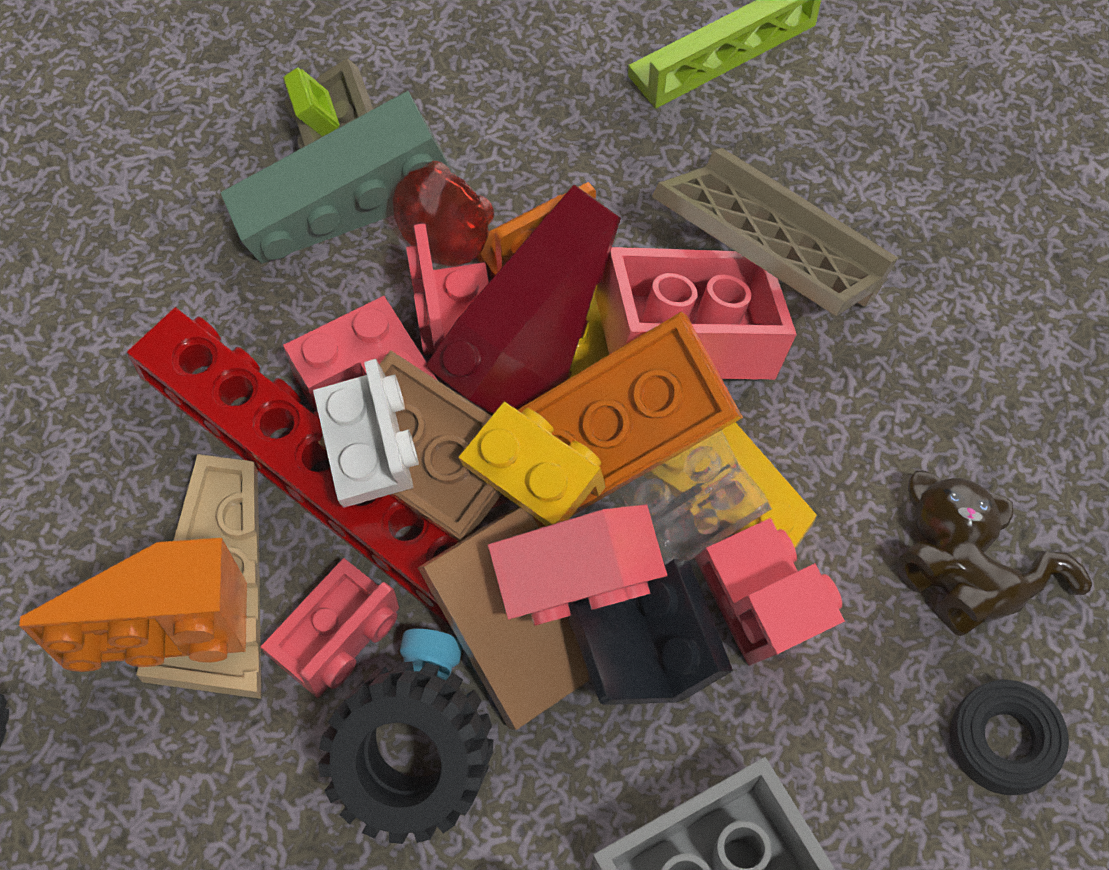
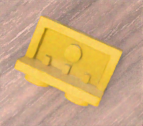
(532, 465)

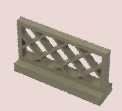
(779, 232)

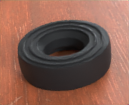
(1039, 715)

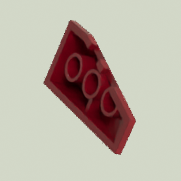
(533, 312)

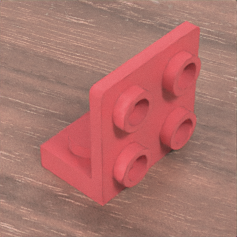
(440, 293)

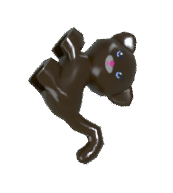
(959, 527)

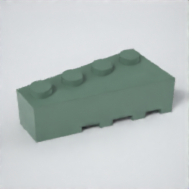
(332, 182)

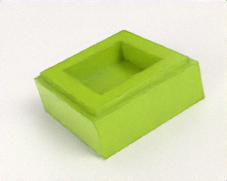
(311, 102)

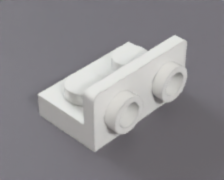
(363, 436)

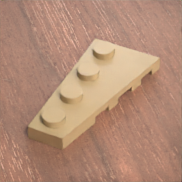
(224, 506)

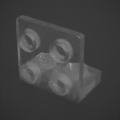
(697, 498)

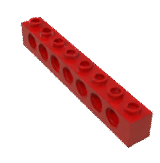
(182, 345)

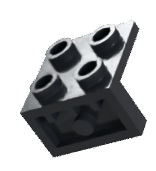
(653, 644)

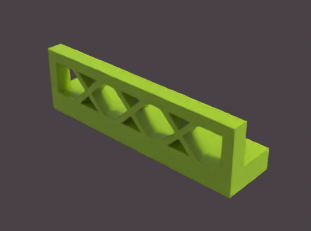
(720, 47)

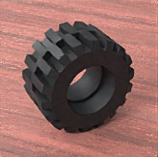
(377, 791)

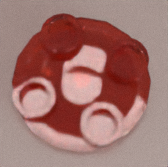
(449, 208)

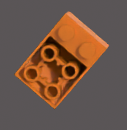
(148, 608)

